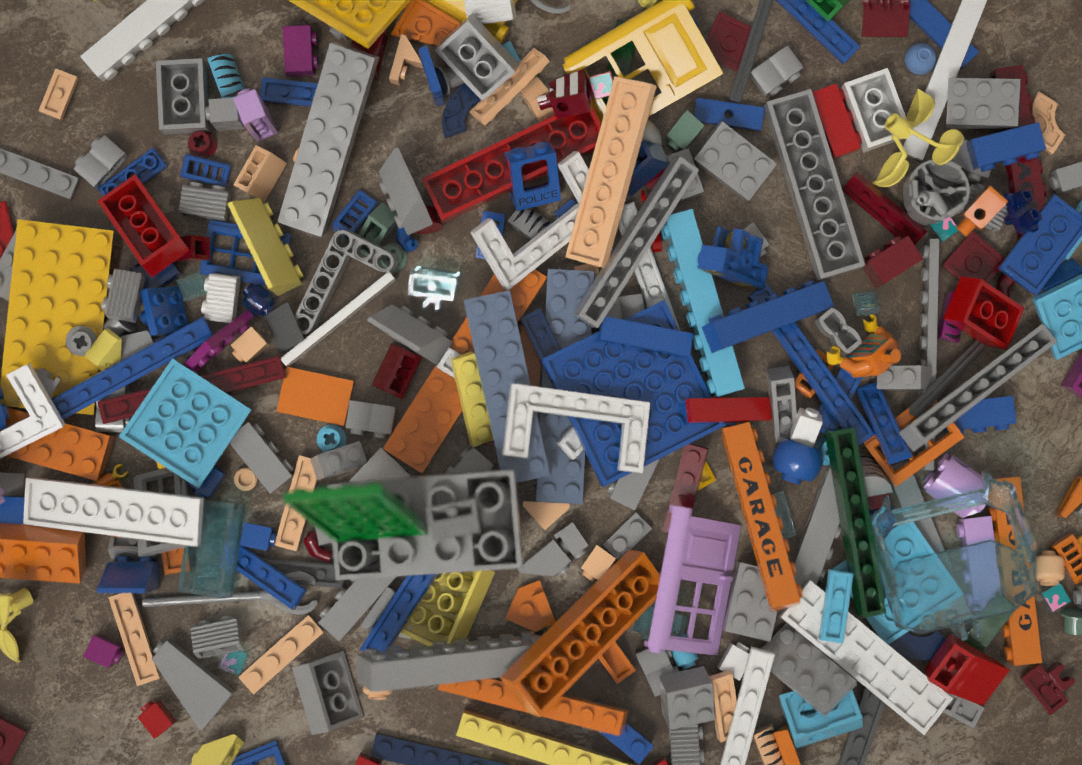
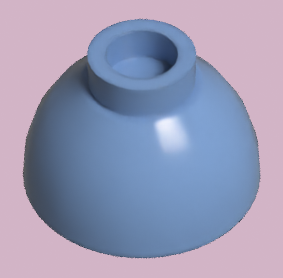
(920, 58)

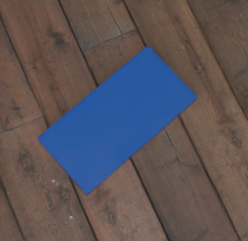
(1041, 252)

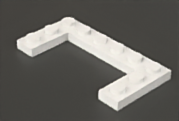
(514, 267)
(630, 413)
(43, 414)

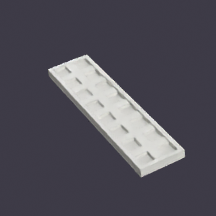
(871, 662)

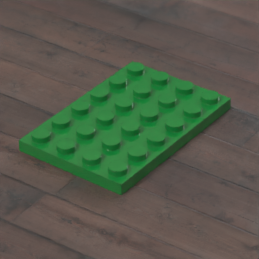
(355, 512)

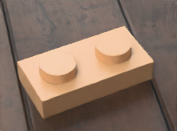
(58, 94)

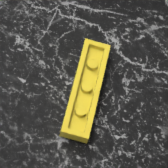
(472, 398)

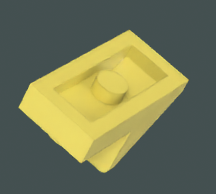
(105, 350)

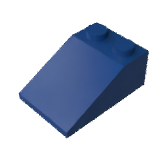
(130, 576)

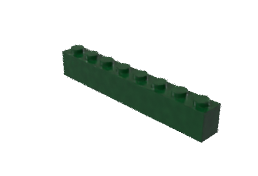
(855, 521)

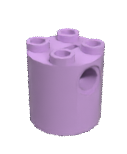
(953, 478)

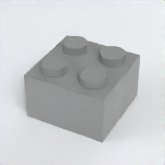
(687, 698)

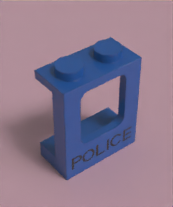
(538, 194)

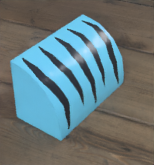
(226, 75)

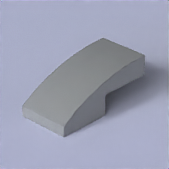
(964, 710)

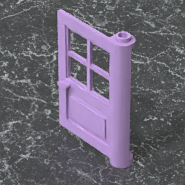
(700, 553)

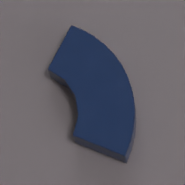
(457, 109)
(918, 647)

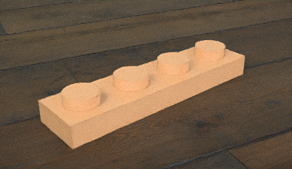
(528, 68)
(292, 523)
(134, 637)
(281, 654)

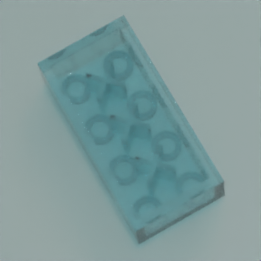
(213, 564)

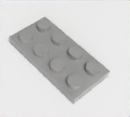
(808, 670)

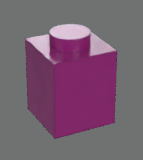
(104, 651)

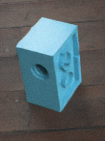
(809, 726)

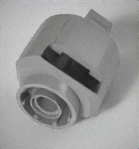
(944, 179)

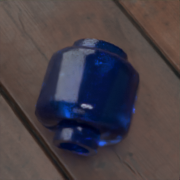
(258, 299)

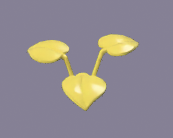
(919, 112)
(12, 603)

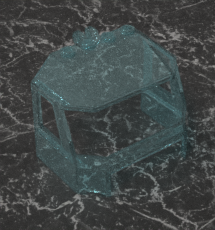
(962, 581)

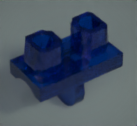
(1019, 212)

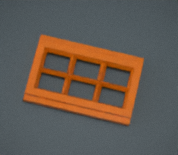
(920, 460)

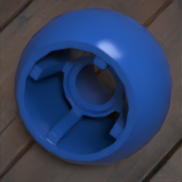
(797, 461)

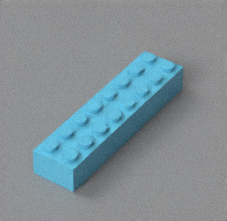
(701, 302)

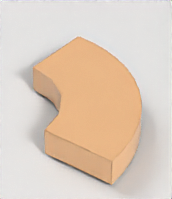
(1044, 112)

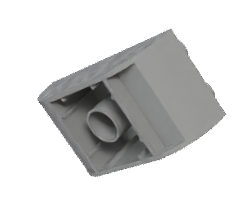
(491, 549)

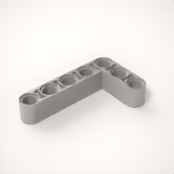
(334, 274)

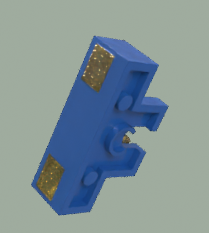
(734, 258)

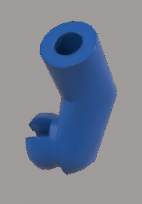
(406, 241)

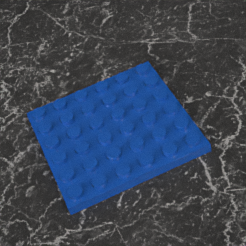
(636, 375)

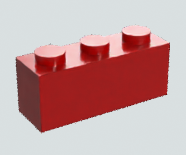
(837, 121)

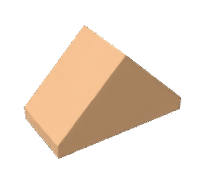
(530, 93)
(545, 512)

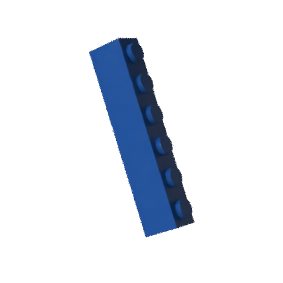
(767, 316)

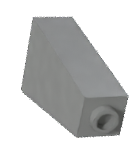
(192, 682)

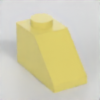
(218, 752)

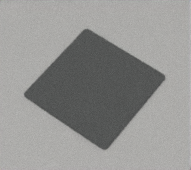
(283, 328)

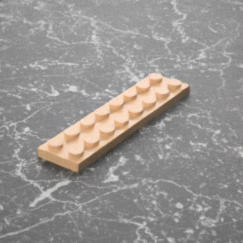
(610, 171)

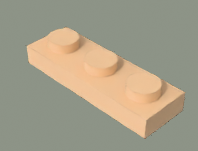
(724, 702)

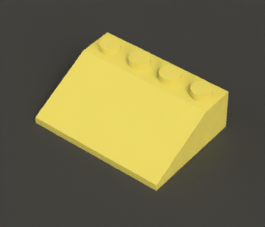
(266, 245)
(449, 607)

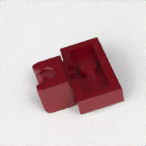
(1047, 686)

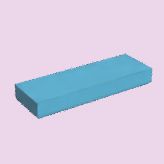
(835, 606)

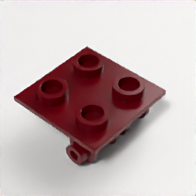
(885, 18)

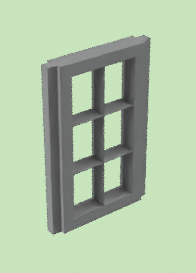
(180, 485)

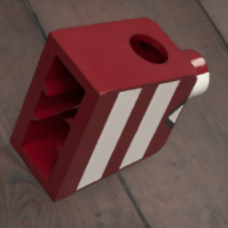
(568, 95)

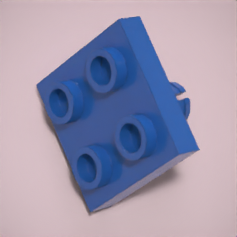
(163, 310)

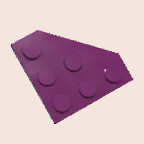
(214, 344)

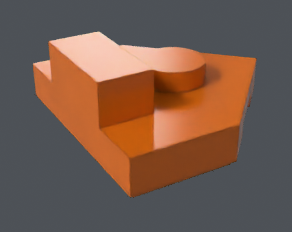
(531, 608)

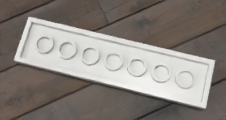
(113, 511)

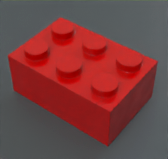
(983, 313)

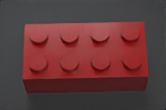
(143, 225)

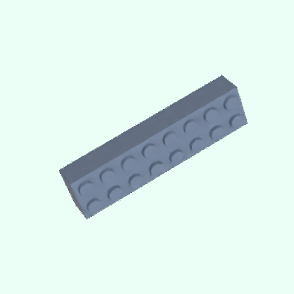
(499, 365)

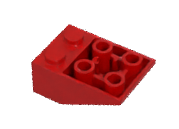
(965, 671)

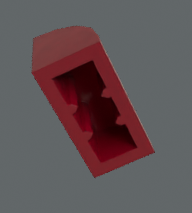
(396, 371)

